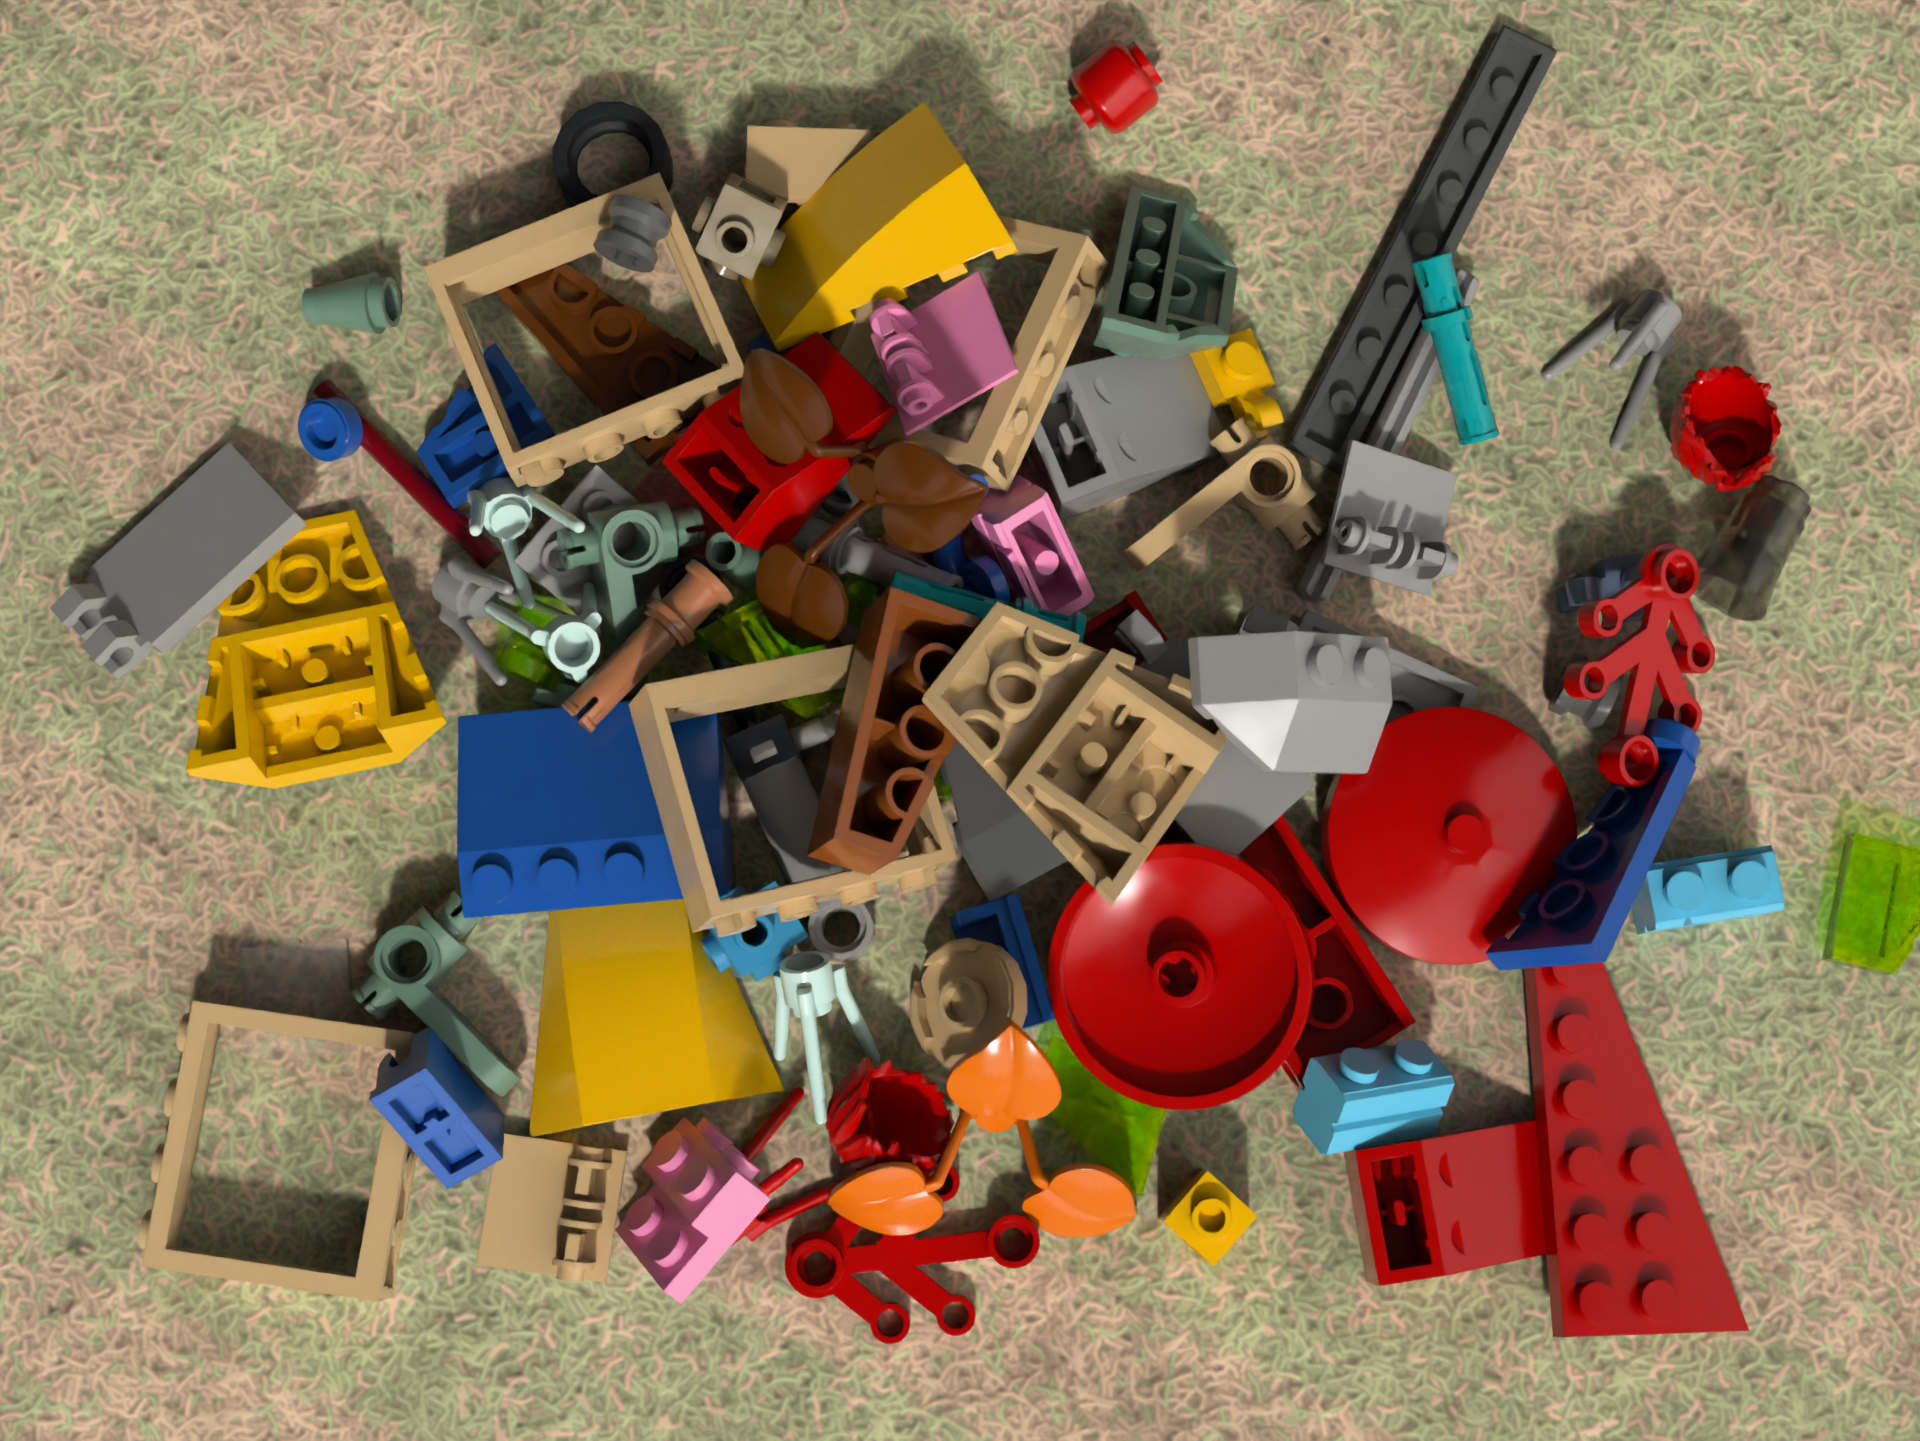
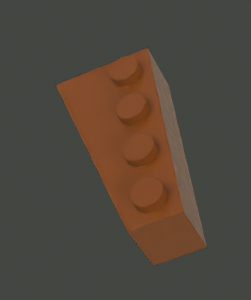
(885, 734)

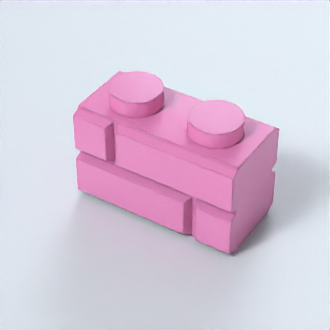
(1032, 548)

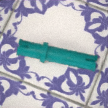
(1451, 334)

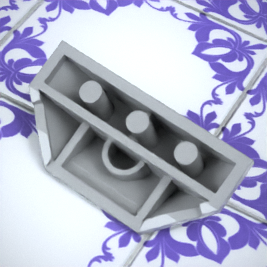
(1295, 697)

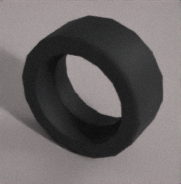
(596, 122)

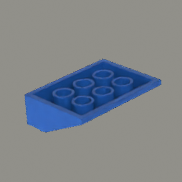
(572, 814)

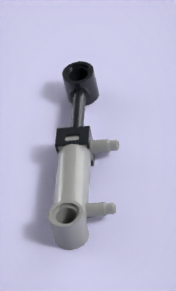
(783, 792)

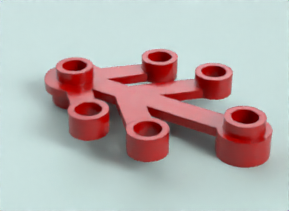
(1663, 586)
(898, 1260)

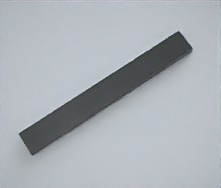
(1429, 228)

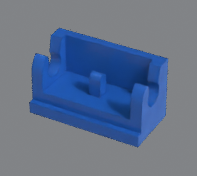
(1006, 926)
(439, 1110)

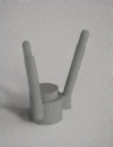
(1642, 329)
(464, 594)

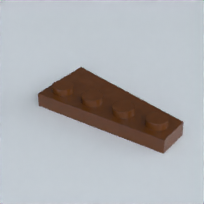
(604, 345)

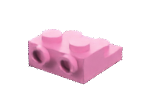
(694, 1208)

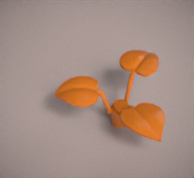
(998, 1087)

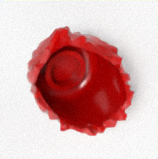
(1730, 409)
(887, 1117)

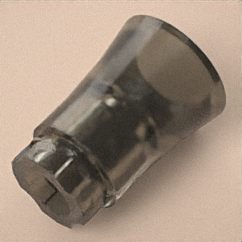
(1752, 549)

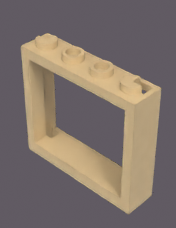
(544, 247)
(1039, 353)
(742, 687)
(175, 1159)

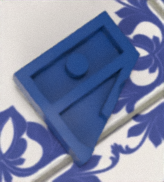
(462, 448)

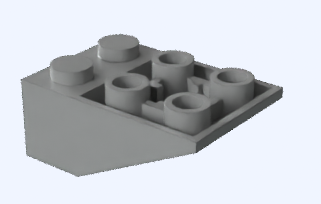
(1121, 429)

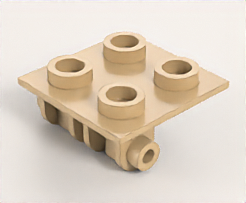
(552, 1208)

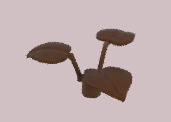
(920, 493)

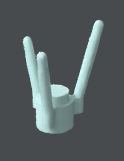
(507, 515)
(566, 639)
(808, 986)

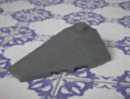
(992, 830)

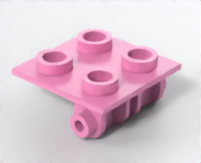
(941, 351)

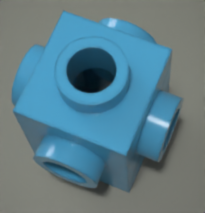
(763, 953)

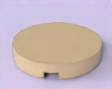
(966, 998)

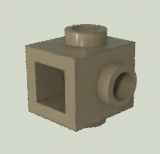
(749, 209)

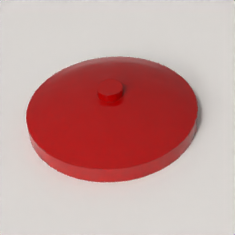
(1445, 833)
(1184, 981)

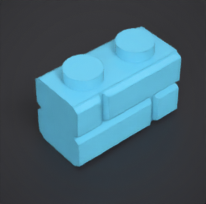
(1708, 890)
(1372, 1096)

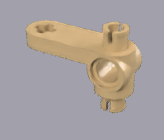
(1284, 509)

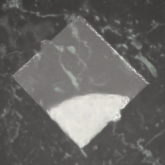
(297, 981)

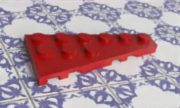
(1616, 1199)

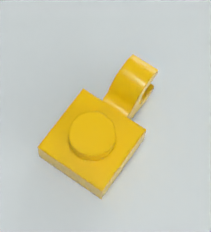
(1240, 378)

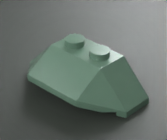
(1166, 282)

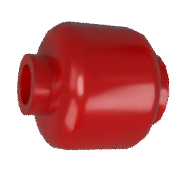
(1115, 87)

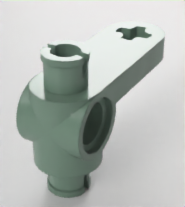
(658, 541)
(442, 937)

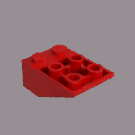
(755, 495)
(1447, 1202)

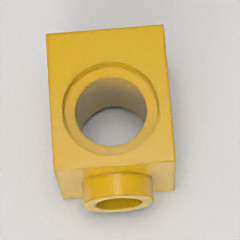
(1207, 1217)

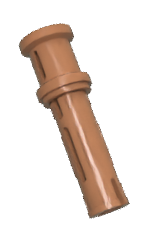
(668, 624)

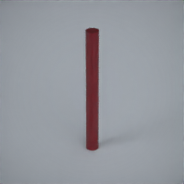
(416, 484)

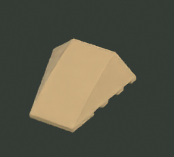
(1077, 739)

